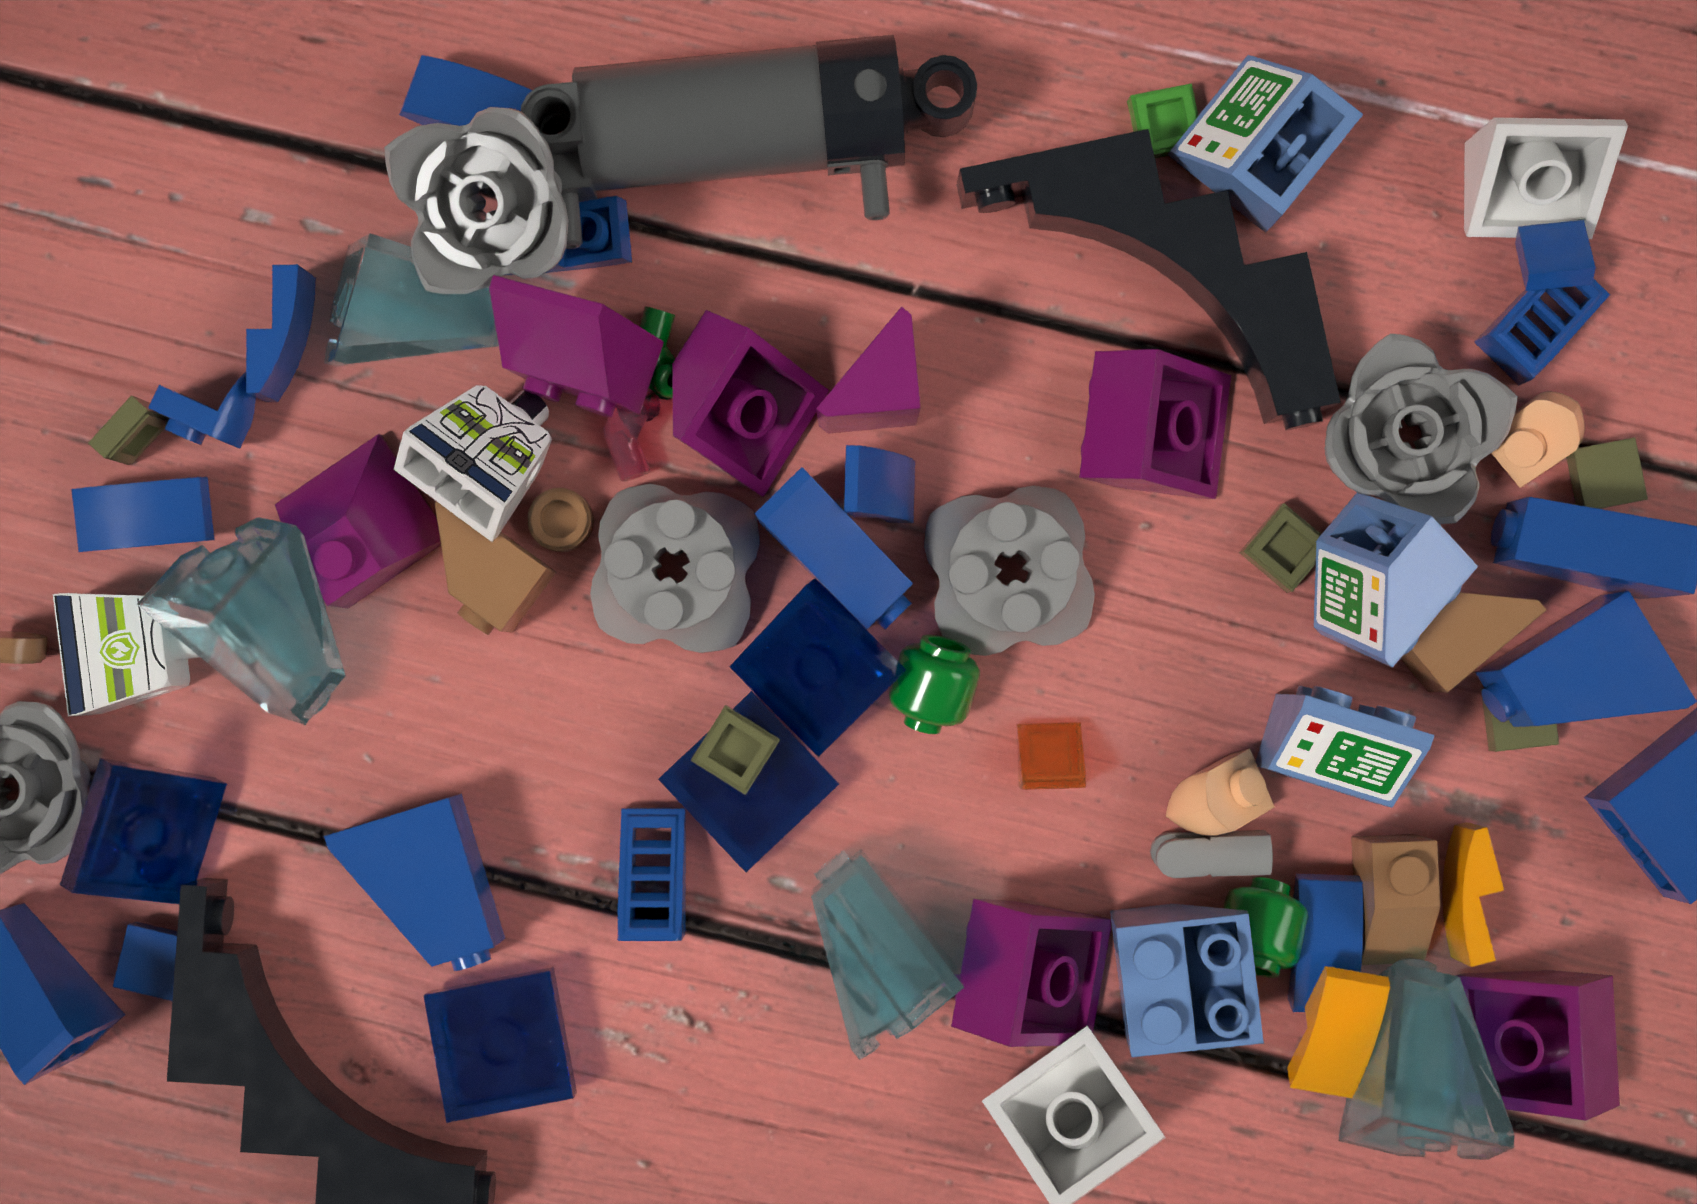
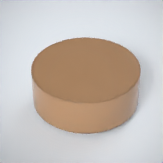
(560, 520)
(22, 647)

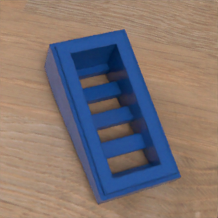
(1512, 354)
(652, 929)

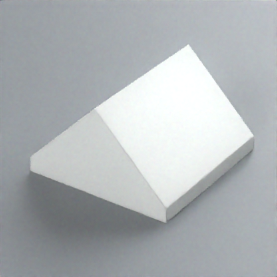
(1538, 173)
(1073, 1119)

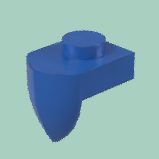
(195, 420)

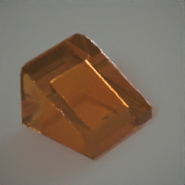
(1050, 756)

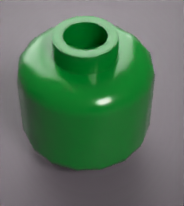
(936, 684)
(1275, 923)

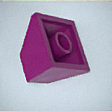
(740, 401)
(361, 523)

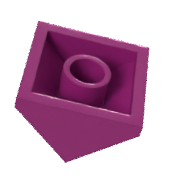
(879, 386)

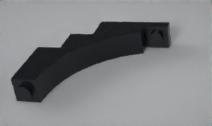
(1115, 197)
(234, 1035)

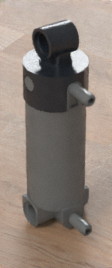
(743, 117)

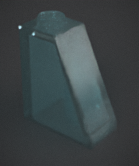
(393, 317)
(255, 617)
(878, 953)
(1427, 1075)

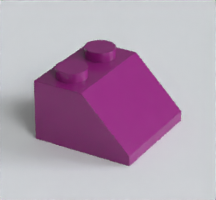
(572, 347)
(1155, 423)
(1030, 973)
(1548, 1039)

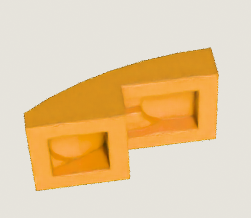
(1469, 874)
(1340, 1032)

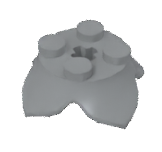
(439, 177)
(1460, 422)
(712, 601)
(980, 610)
(52, 784)

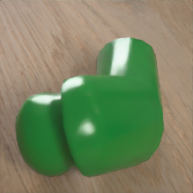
(660, 324)

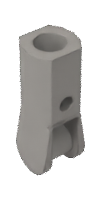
(1218, 855)

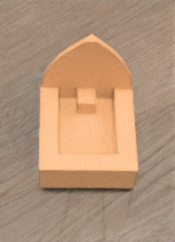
(1541, 436)
(1221, 796)

